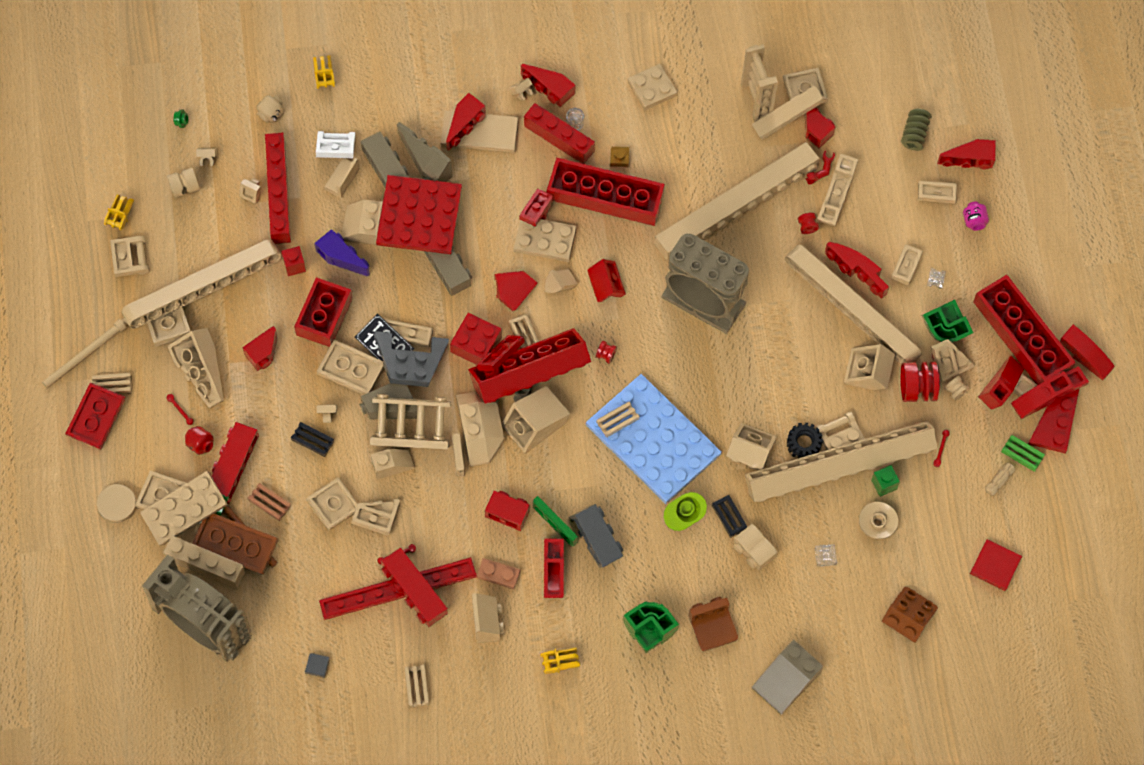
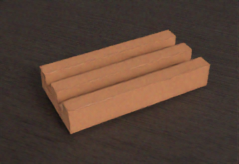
(256, 492)

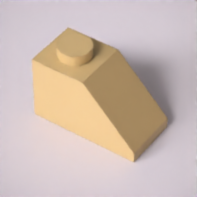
(391, 462)

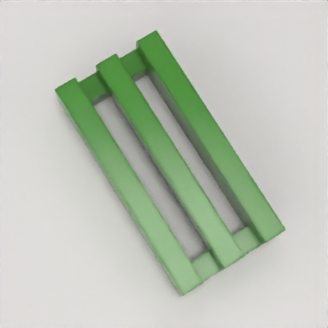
(1025, 446)

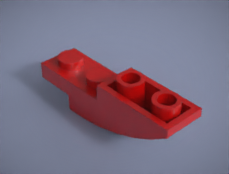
(854, 262)
(1049, 391)

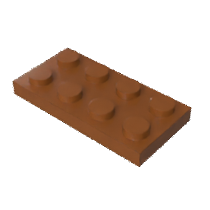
(236, 542)

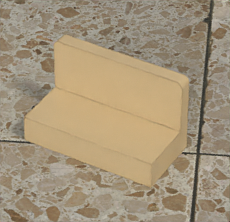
(342, 177)

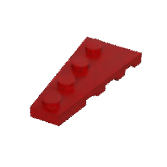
(1056, 424)

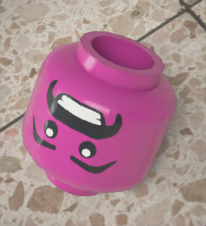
(975, 216)

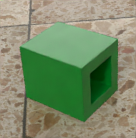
(885, 480)

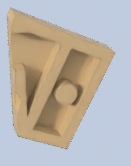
(950, 360)
(376, 515)

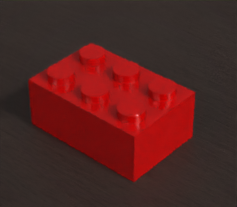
(323, 312)

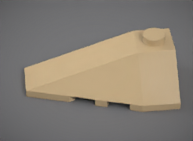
(198, 360)

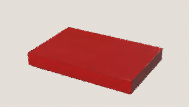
(95, 416)

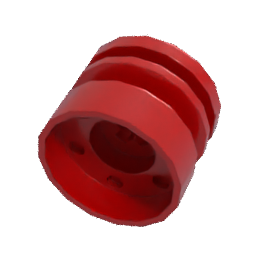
(923, 381)

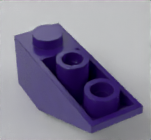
(338, 253)

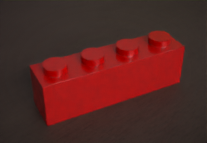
(559, 133)
(234, 458)
(414, 587)

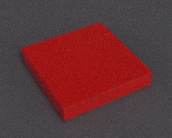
(996, 565)

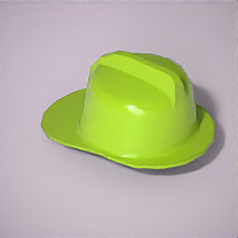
(685, 511)

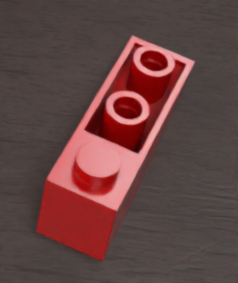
(552, 84)
(466, 115)
(976, 153)
(1002, 384)

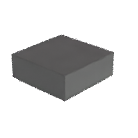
(317, 665)

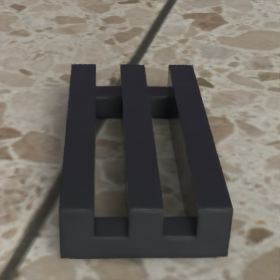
(298, 431)
(727, 527)

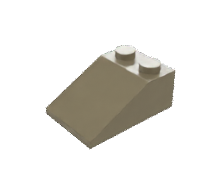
(787, 677)

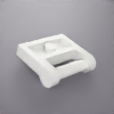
(335, 145)

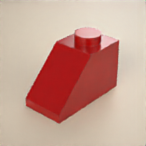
(261, 349)

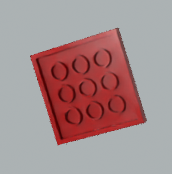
(419, 214)

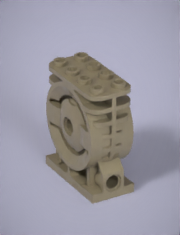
(706, 282)
(197, 609)

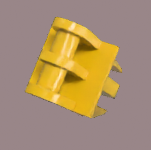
(323, 74)
(119, 211)
(563, 659)

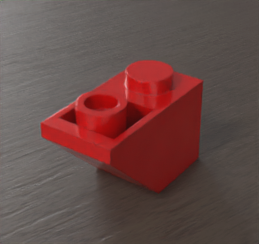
(818, 128)

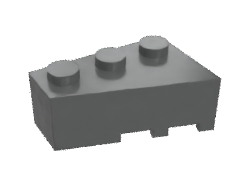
(597, 535)

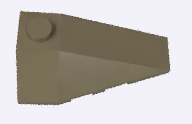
(429, 160)

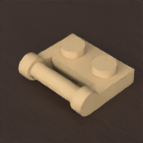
(123, 256)
(841, 438)

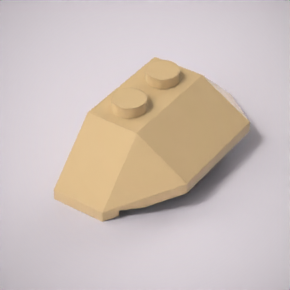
(480, 428)

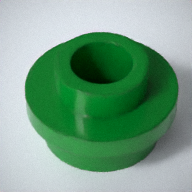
(180, 118)

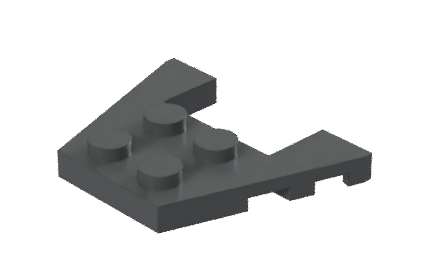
(410, 366)

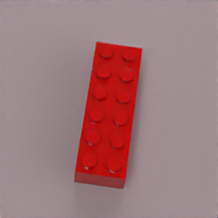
(606, 191)
(1023, 330)
(532, 365)

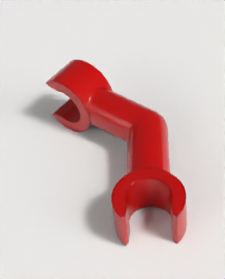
(813, 177)

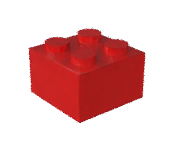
(475, 339)

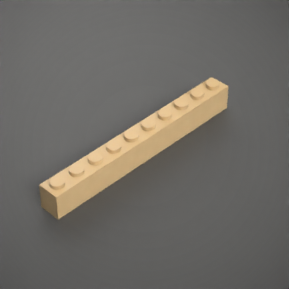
(741, 198)
(841, 461)

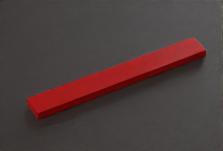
(385, 592)

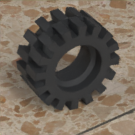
(809, 431)

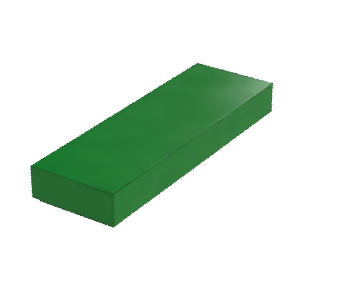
(555, 522)

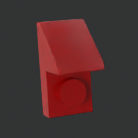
(536, 208)

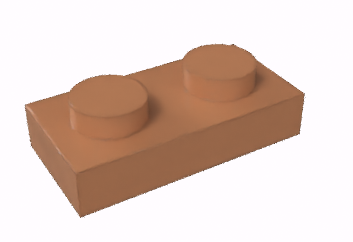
(498, 573)

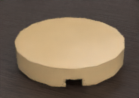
(116, 503)

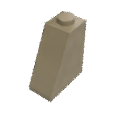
(394, 391)

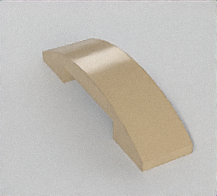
(837, 190)

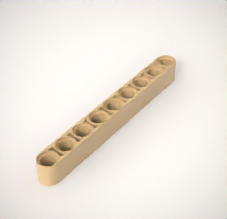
(201, 283)
(852, 305)

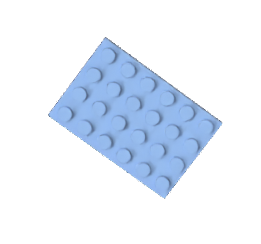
(659, 446)

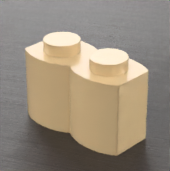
(754, 547)

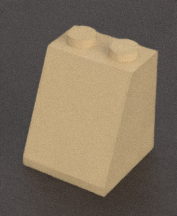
(535, 418)

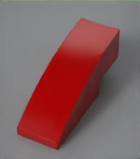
(1087, 352)
(553, 568)

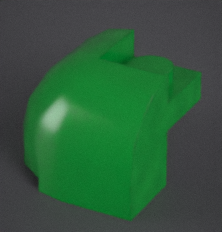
(947, 323)
(650, 624)

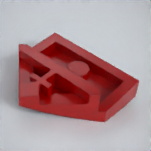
(513, 288)

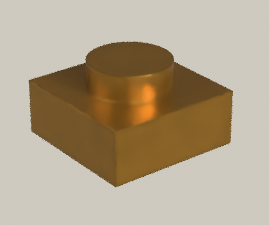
(619, 157)

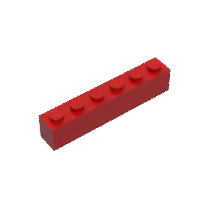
(277, 188)

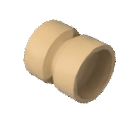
(183, 182)

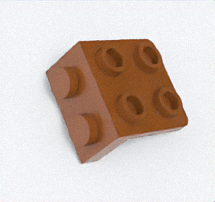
(909, 614)
(713, 623)

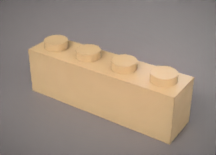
(205, 562)

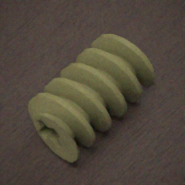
(916, 129)

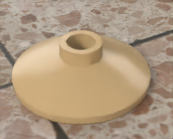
(881, 512)

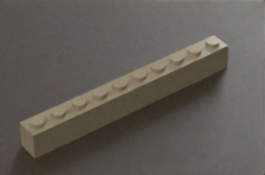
(386, 163)

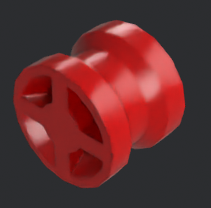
(808, 223)
(606, 352)

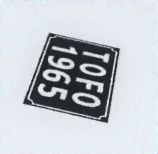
(377, 323)

